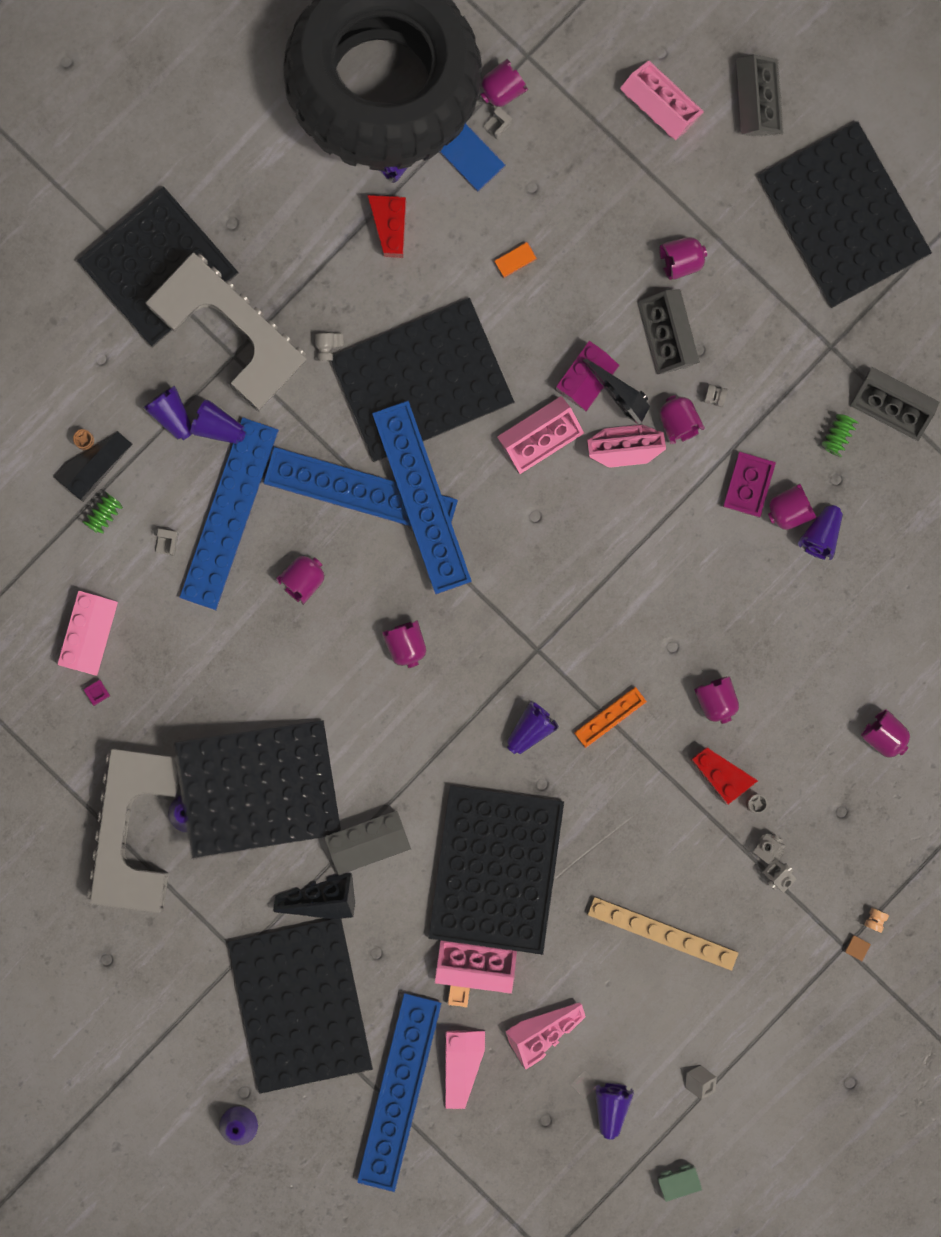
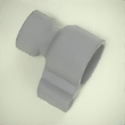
(325, 343)

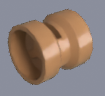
(83, 439)

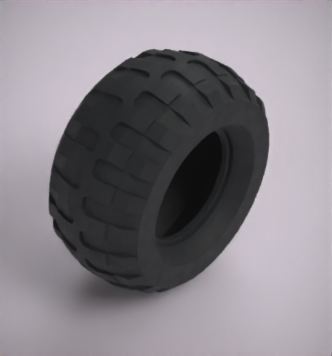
(374, 131)

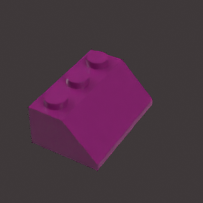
(579, 382)

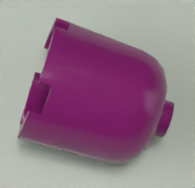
(502, 85)
(682, 257)
(680, 419)
(791, 508)
(302, 578)
(405, 644)
(718, 700)
(887, 735)

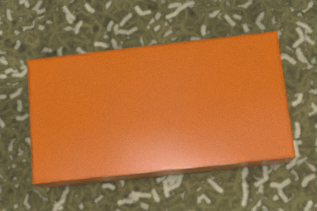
(515, 260)

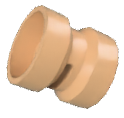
(876, 915)

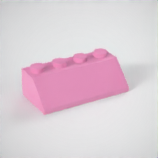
(661, 100)
(540, 434)
(87, 633)
(476, 967)

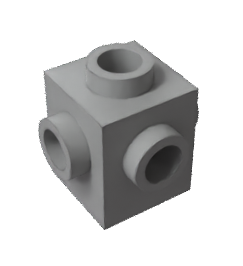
(763, 848)
(779, 876)

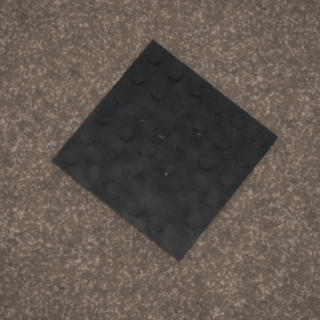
(144, 254)

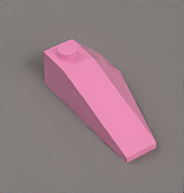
(536, 1035)
(463, 1060)

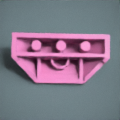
(626, 445)

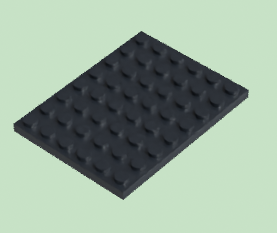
(844, 214)
(433, 363)
(257, 789)
(496, 870)
(300, 1005)

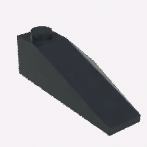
(628, 399)
(88, 469)
(324, 900)

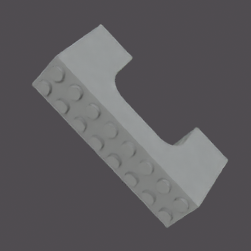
(200, 287)
(114, 878)

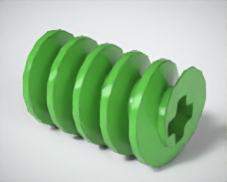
(839, 433)
(103, 513)

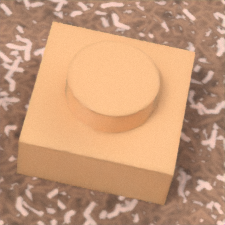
(458, 996)

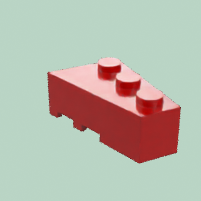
(389, 219)
(722, 775)

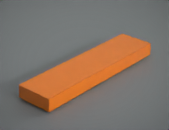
(610, 717)

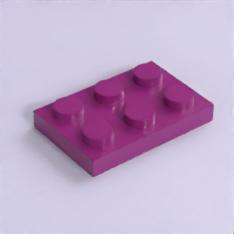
(749, 484)

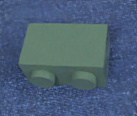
(679, 1183)

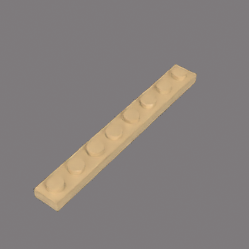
(663, 933)

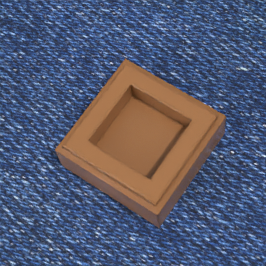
(857, 948)

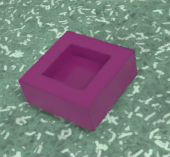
(97, 692)

